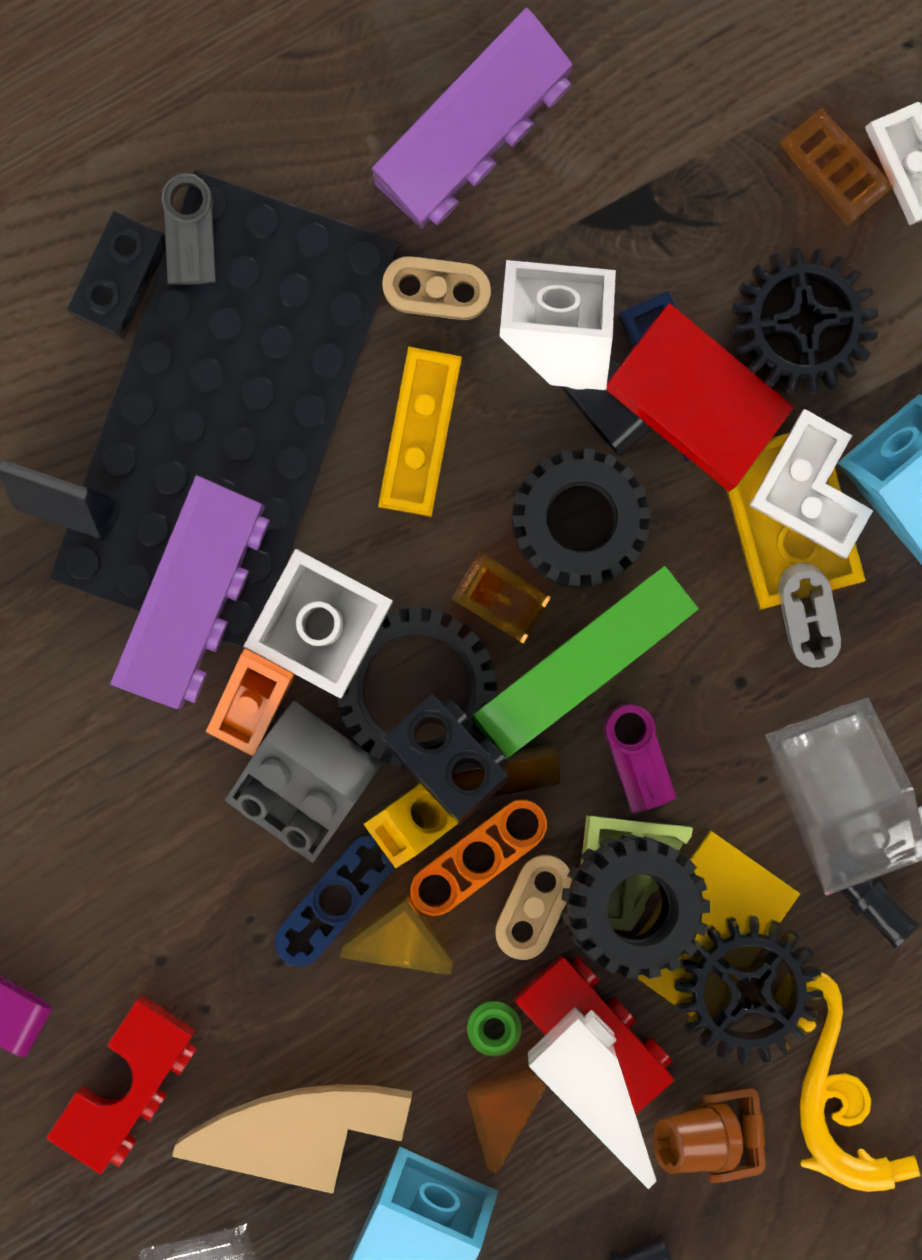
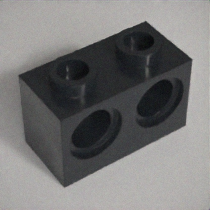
(118, 275)
(436, 767)

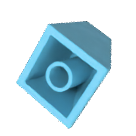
(889, 473)
(425, 1214)

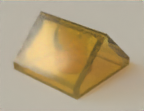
(400, 939)

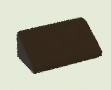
(526, 770)

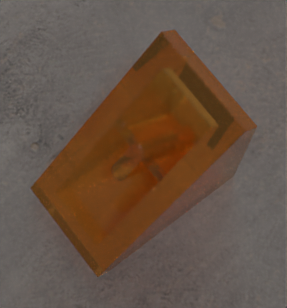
(500, 597)
(502, 1110)

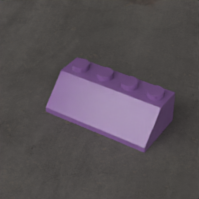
(473, 120)
(189, 594)

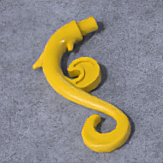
(817, 1087)

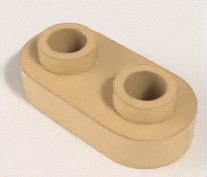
(437, 284)
(533, 906)

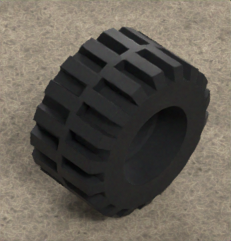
(588, 470)
(679, 913)

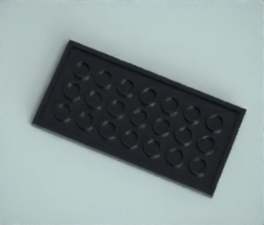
(231, 389)

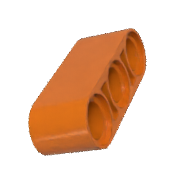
(467, 881)

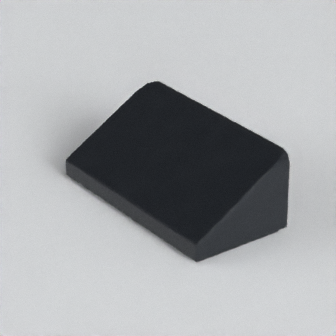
(56, 499)

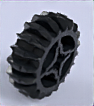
(806, 348)
(733, 1010)

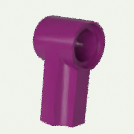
(638, 761)

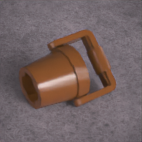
(712, 1137)

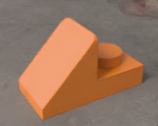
(250, 702)

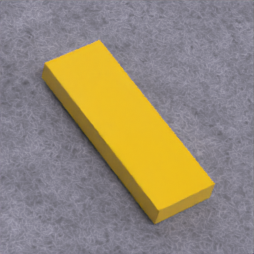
(419, 431)

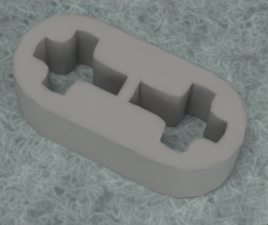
(821, 612)

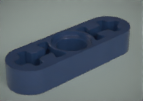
(319, 939)

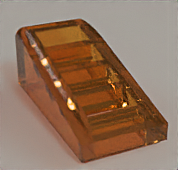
(850, 152)

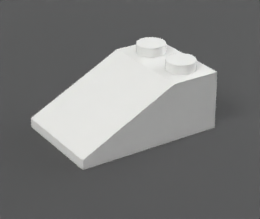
(585, 1074)

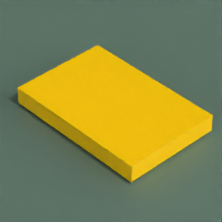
(774, 547)
(734, 889)

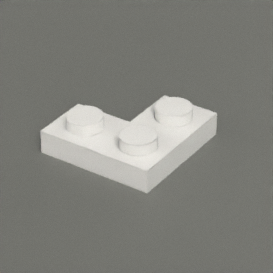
(798, 492)

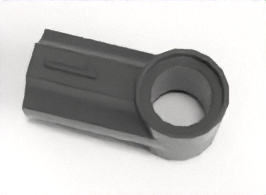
(189, 237)

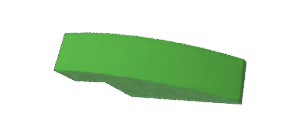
(584, 662)

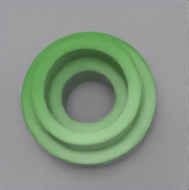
(501, 1044)

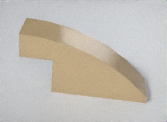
(296, 1132)

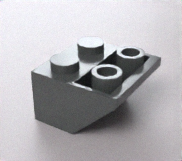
(303, 781)

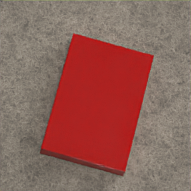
(699, 397)

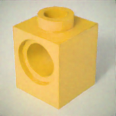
(397, 831)

